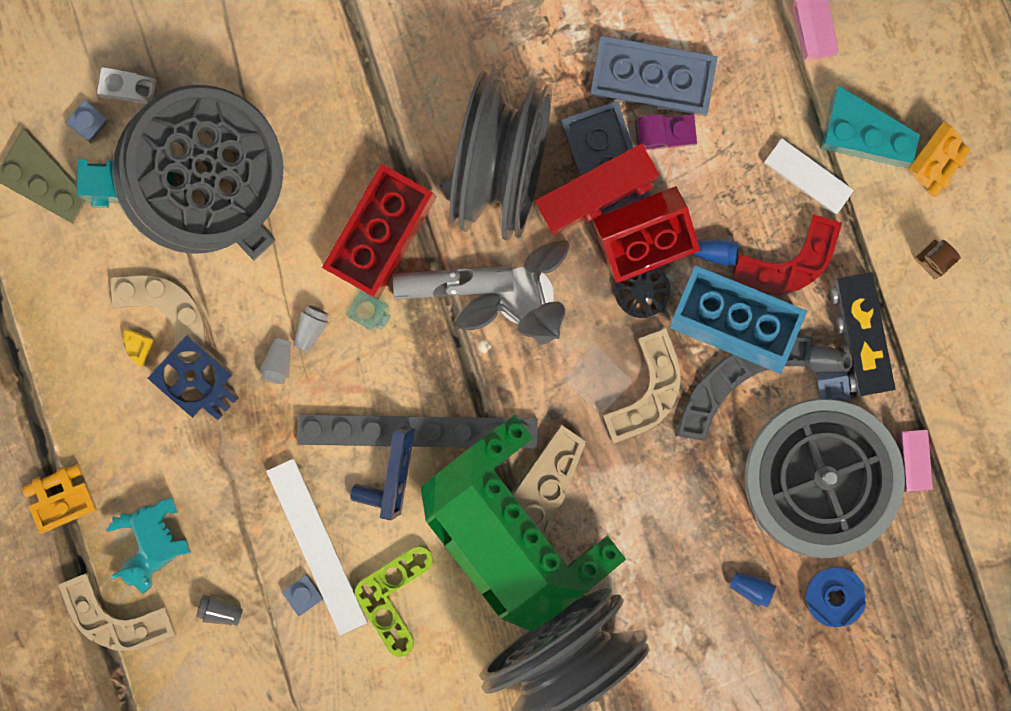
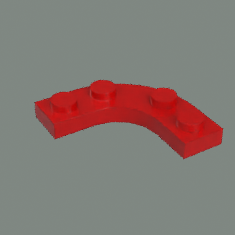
(801, 270)

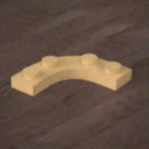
(167, 297)
(661, 390)
(104, 628)

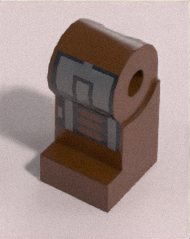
(937, 258)

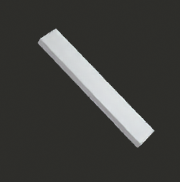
(317, 546)

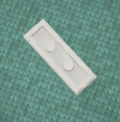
(808, 176)

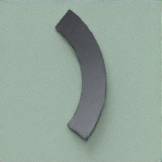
(720, 382)

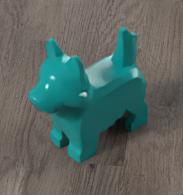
(154, 543)

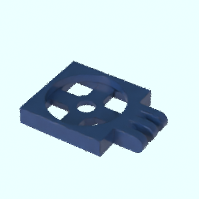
(212, 394)

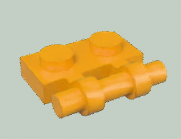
(942, 150)
(62, 507)

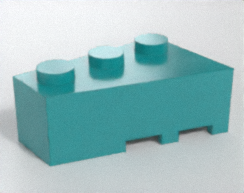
(866, 132)
(97, 186)

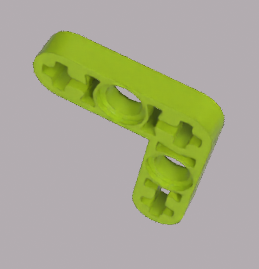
(384, 589)

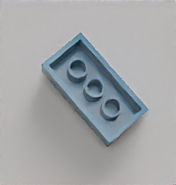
(738, 319)

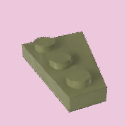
(38, 178)

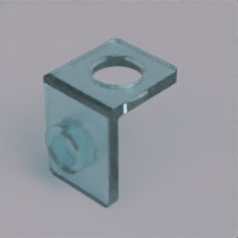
(379, 318)

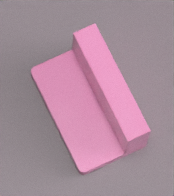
(815, 29)
(916, 459)

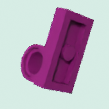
(665, 132)

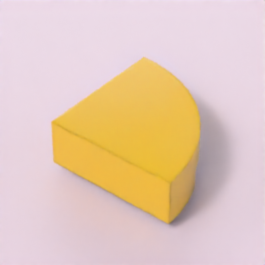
(137, 346)

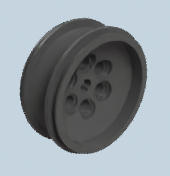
(499, 154)
(168, 212)
(568, 657)

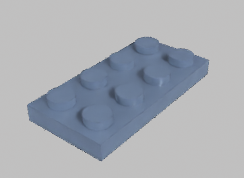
(653, 76)
(596, 139)

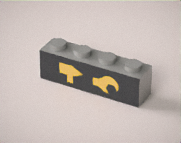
(863, 334)

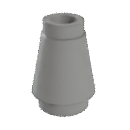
(310, 327)
(277, 362)

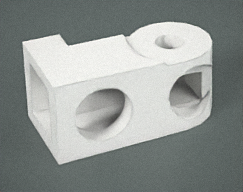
(125, 86)

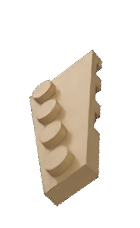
(546, 480)

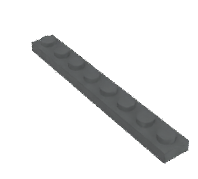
(379, 430)

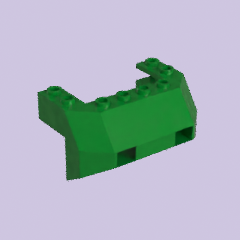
(500, 542)

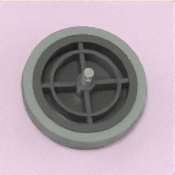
(824, 478)

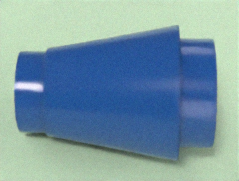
(718, 251)
(753, 588)

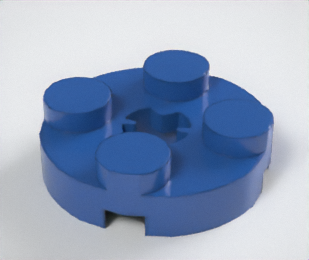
(835, 614)

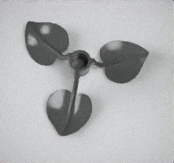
(540, 323)

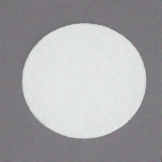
(525, 293)

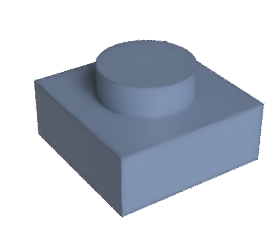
(87, 121)
(834, 386)
(302, 595)

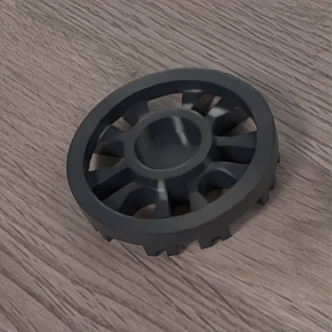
(642, 291)

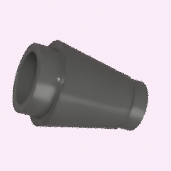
(827, 359)
(218, 611)

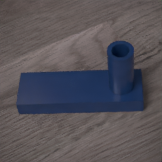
(392, 497)

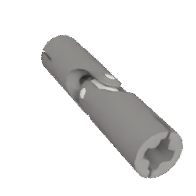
(446, 282)

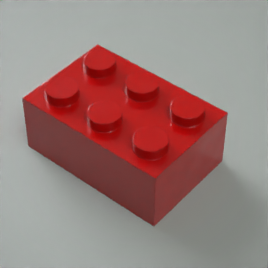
(646, 234)

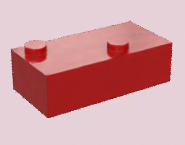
(597, 190)
(379, 231)

